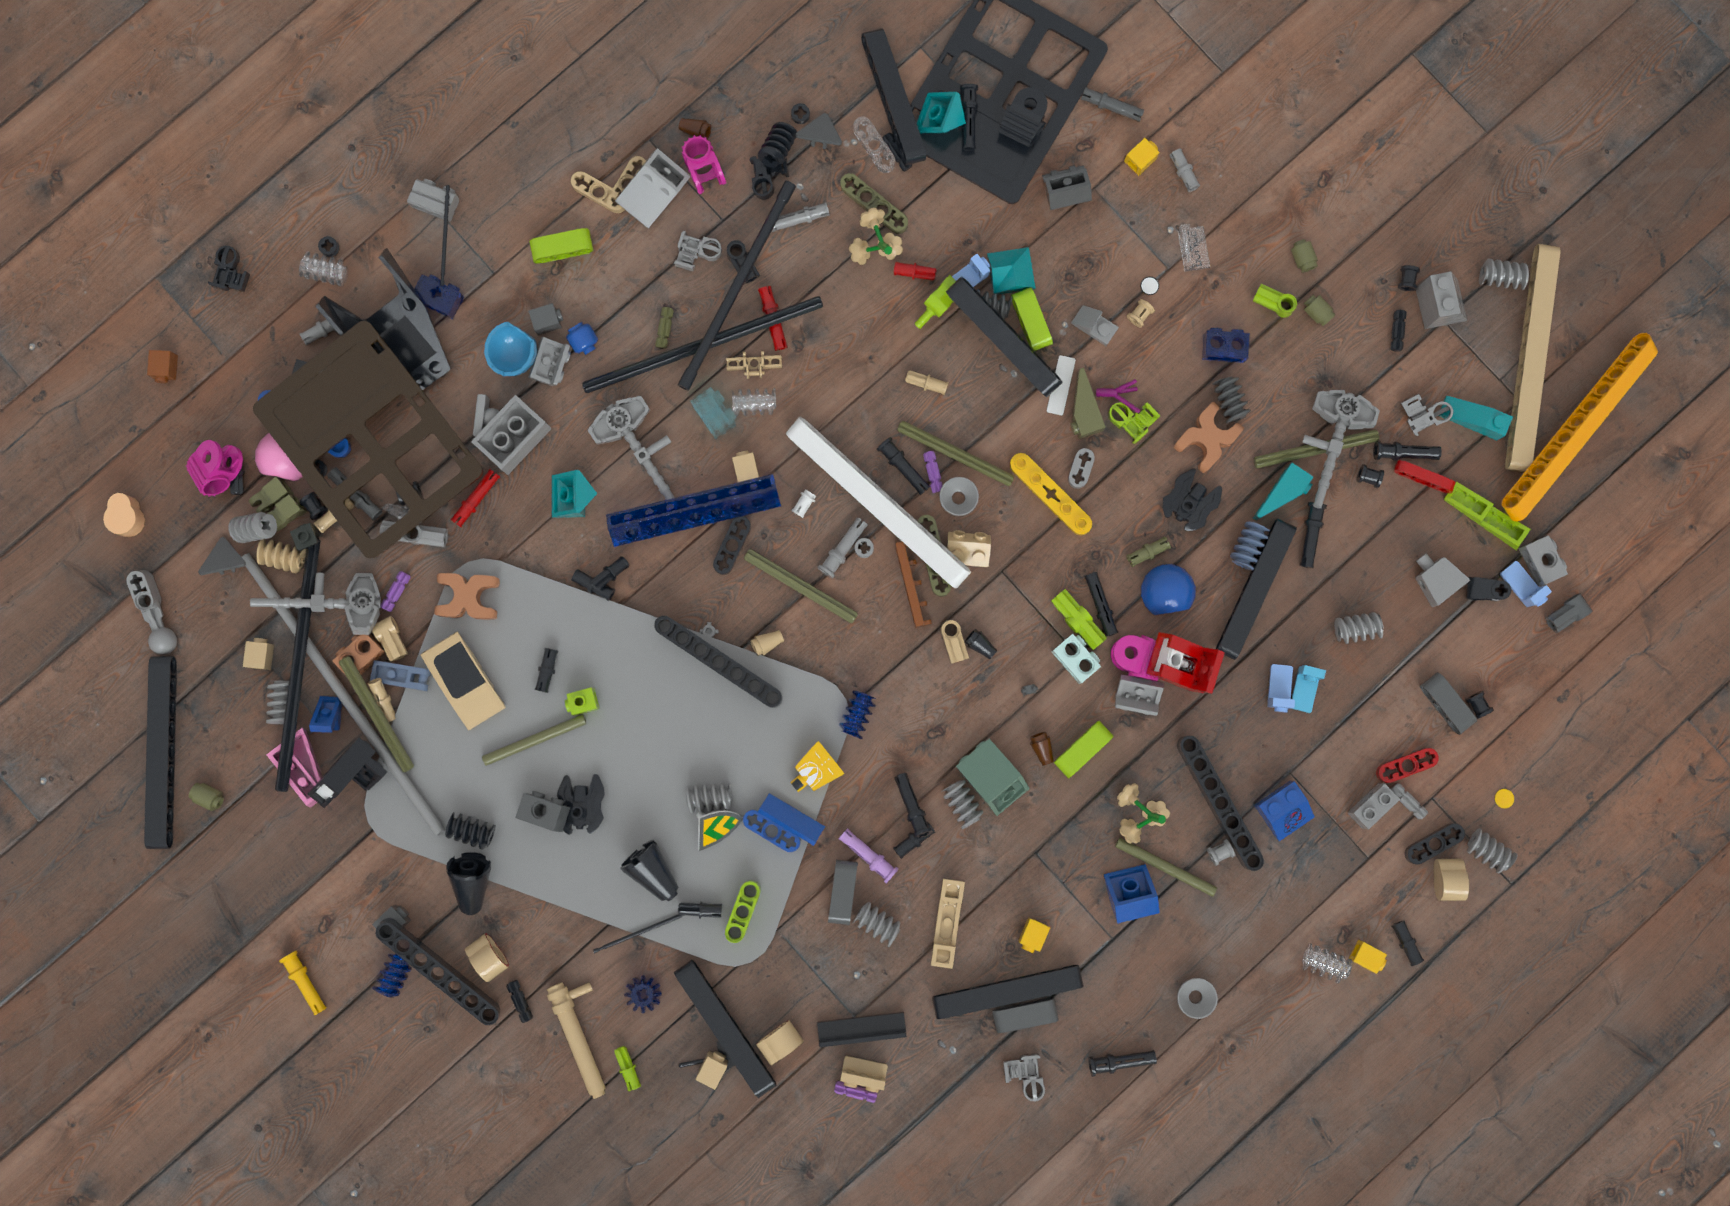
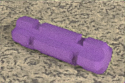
(933, 471)
(395, 591)
(858, 1093)

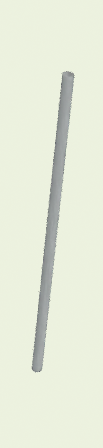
(348, 702)

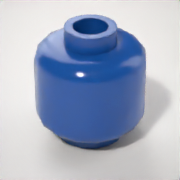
(582, 338)

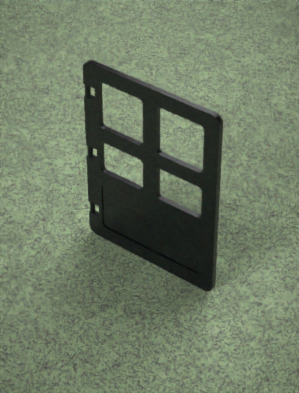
(998, 161)

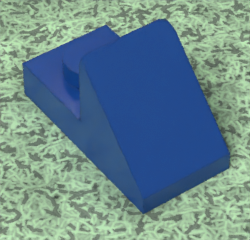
(326, 715)

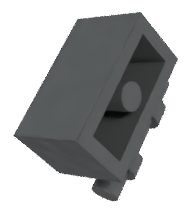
(1067, 187)

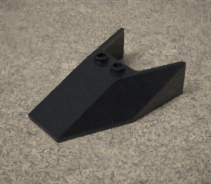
(401, 324)

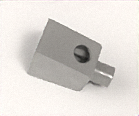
(1439, 579)

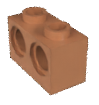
(361, 660)

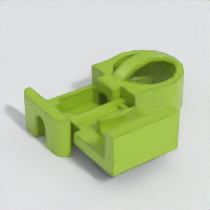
(1137, 423)

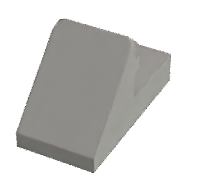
(1093, 324)

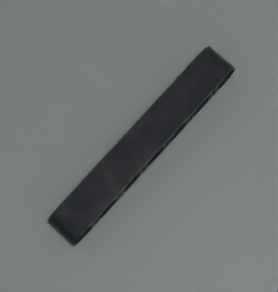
(893, 96)
(1004, 336)
(1256, 589)
(711, 653)
(1229, 808)
(442, 982)
(1007, 991)
(725, 1028)

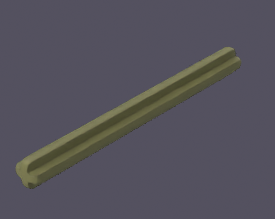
(1308, 450)
(956, 453)
(800, 586)
(376, 714)

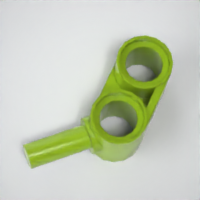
(937, 302)

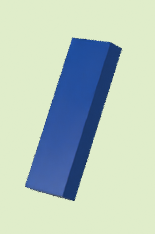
(791, 819)

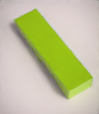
(1487, 516)

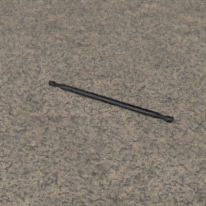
(445, 229)
(638, 933)

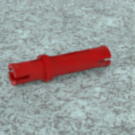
(770, 306)
(469, 505)

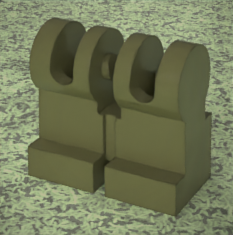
(278, 494)

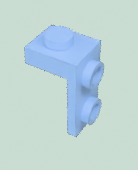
(975, 271)
(1524, 585)
(1280, 688)

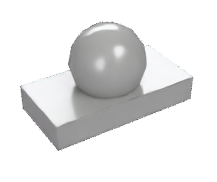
(483, 413)

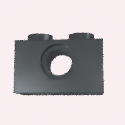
(530, 811)

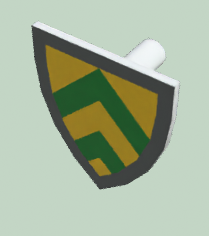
(716, 827)

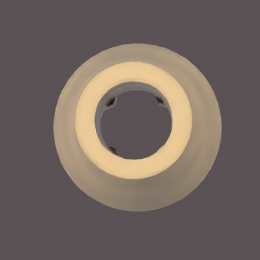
(764, 643)

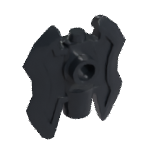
(1189, 503)
(583, 804)

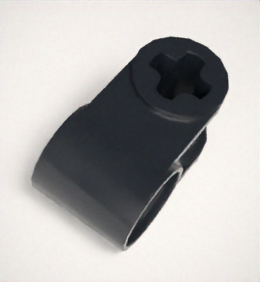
(1484, 589)

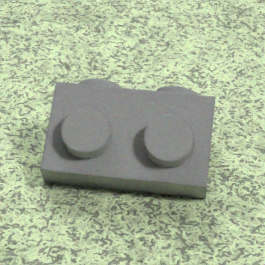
(549, 362)
(1138, 695)

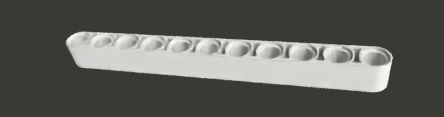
(878, 502)

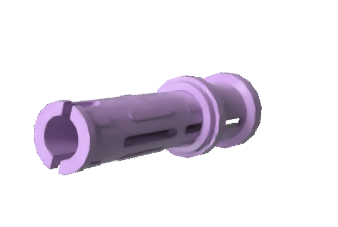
(876, 862)

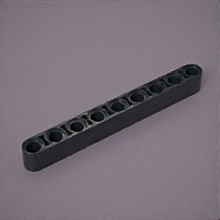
(160, 752)

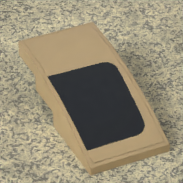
(463, 680)

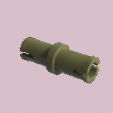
(1148, 551)

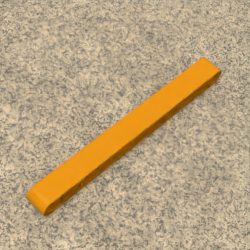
(1579, 427)

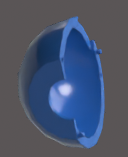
(1168, 589)

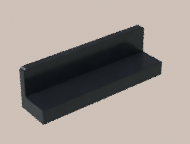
(861, 1029)

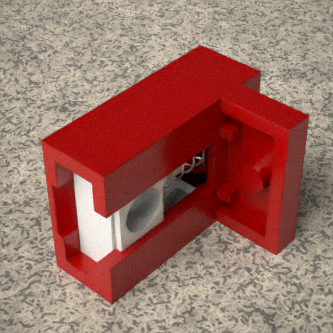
(1197, 667)

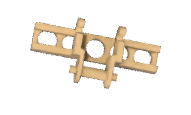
(761, 365)

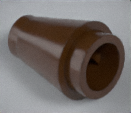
(695, 127)
(1042, 747)

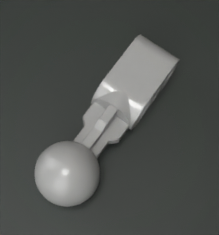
(161, 639)

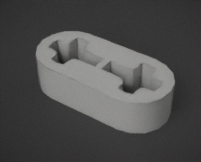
(1076, 467)

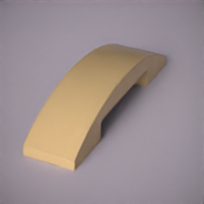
(947, 923)

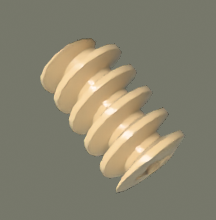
(279, 557)

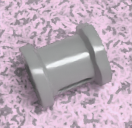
(1221, 852)

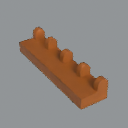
(910, 585)

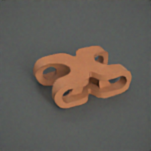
(1208, 437)
(467, 596)

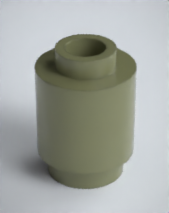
(1304, 255)
(1319, 309)
(206, 796)

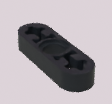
(731, 562)
(1423, 857)

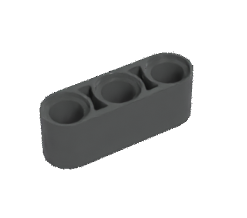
(1448, 703)
(842, 892)
(1025, 1015)

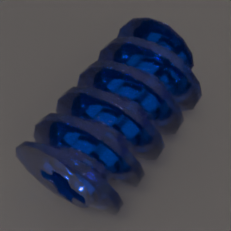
(857, 714)
(393, 976)

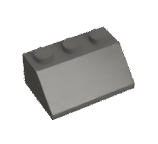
(511, 435)

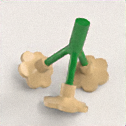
(887, 245)
(1155, 813)

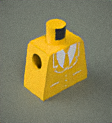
(816, 769)

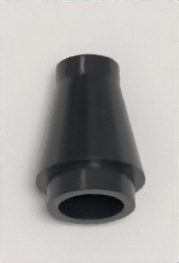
(978, 642)

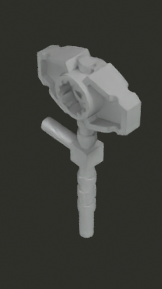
(1346, 412)
(619, 421)
(360, 605)

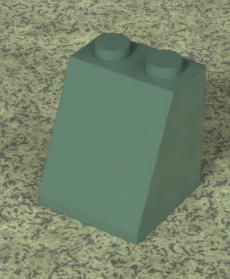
(992, 776)

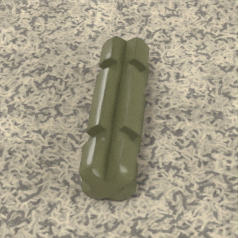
(664, 328)

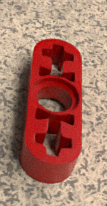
(1424, 476)
(1419, 754)

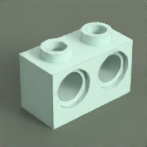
(1072, 662)

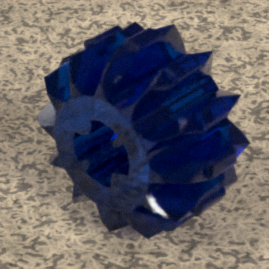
(635, 995)

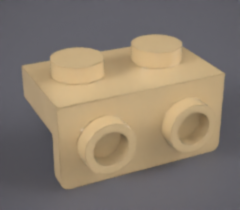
(970, 548)
(863, 1073)

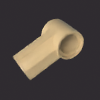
(387, 633)
(954, 644)

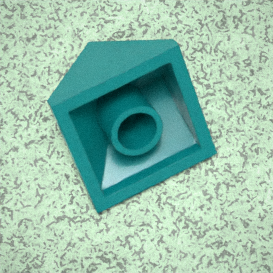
(941, 113)
(1011, 271)
(570, 494)

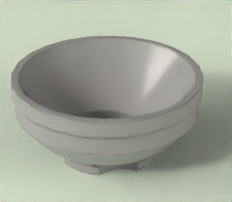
(961, 485)
(1205, 1005)

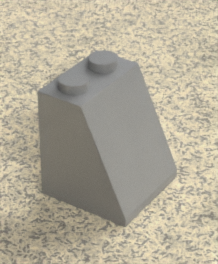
(1440, 300)

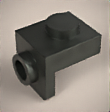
(305, 536)

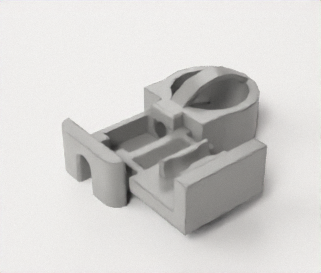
(691, 247)
(1422, 418)
(1025, 1070)

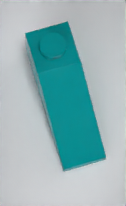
(1478, 417)
(1289, 486)

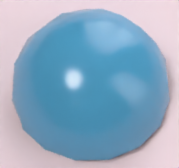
(510, 350)

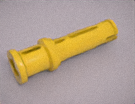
(298, 973)

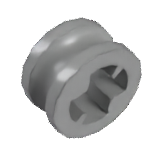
(869, 544)

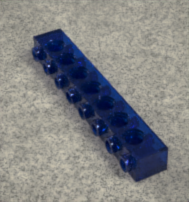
(693, 510)

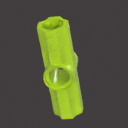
(1078, 619)

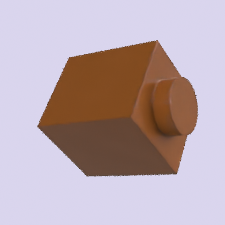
(162, 365)

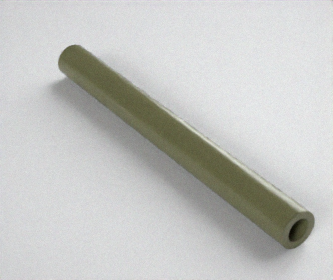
(533, 740)
(1166, 867)

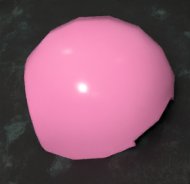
(273, 461)

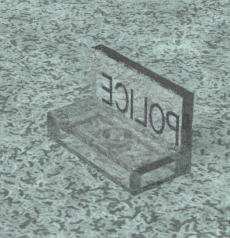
(1193, 247)

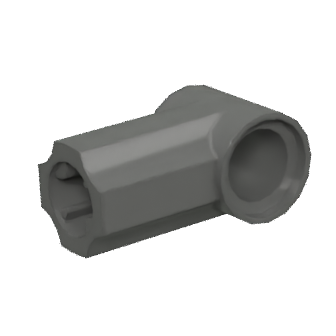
(1572, 610)

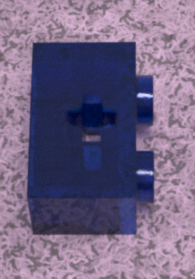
(446, 304)

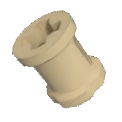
(1140, 313)

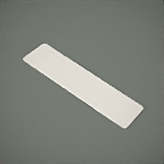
(1059, 396)

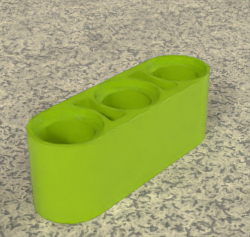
(561, 245)
(1031, 319)
(1083, 749)
(735, 919)

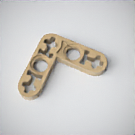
(610, 193)

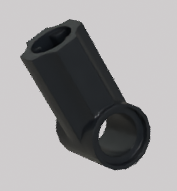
(737, 261)

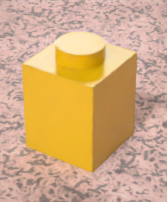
(1142, 156)
(1033, 935)
(1368, 957)

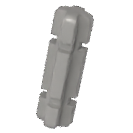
(1409, 801)

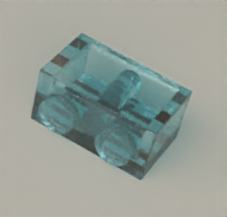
(713, 413)

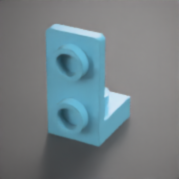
(1306, 687)

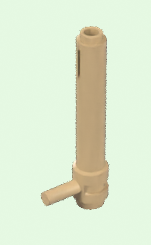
(563, 1008)

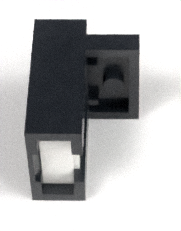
(352, 765)

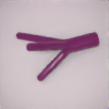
(1113, 392)

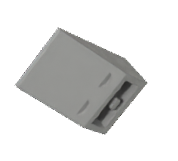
(652, 188)

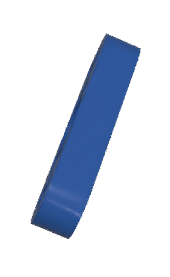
(754, 827)

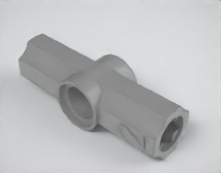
(426, 535)

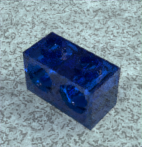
(1226, 351)

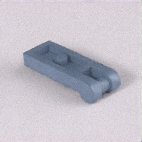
(400, 675)

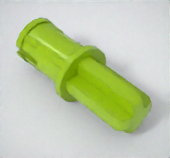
(627, 1068)

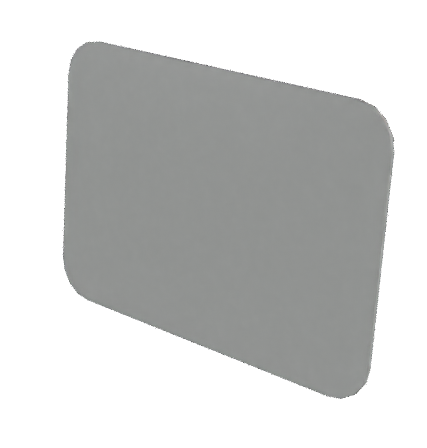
(657, 730)

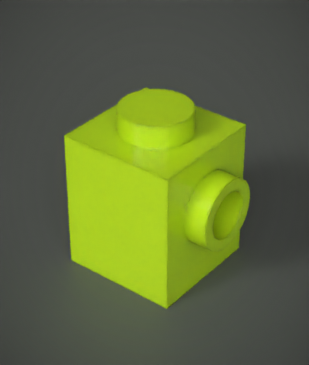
(582, 701)

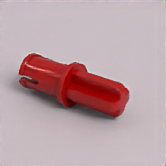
(914, 271)

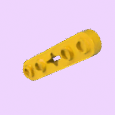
(1066, 509)

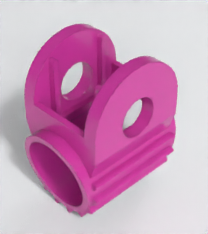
(697, 146)
(214, 476)
(1142, 649)

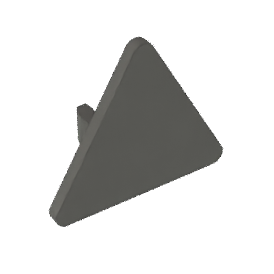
(820, 131)
(222, 558)

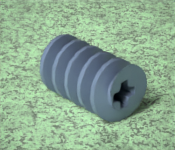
(1248, 545)

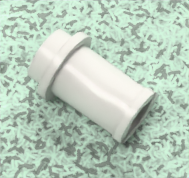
(804, 503)

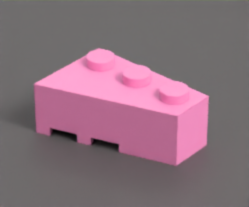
(304, 766)

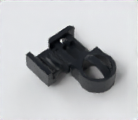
(767, 172)
(228, 277)

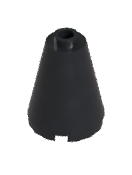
(651, 871)
(469, 880)

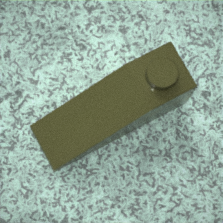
(1086, 414)

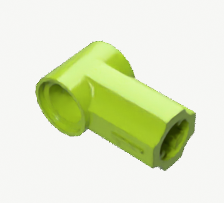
(1272, 300)

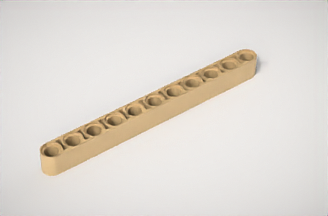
(1532, 357)

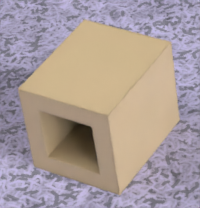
(745, 466)
(258, 654)
(712, 1069)

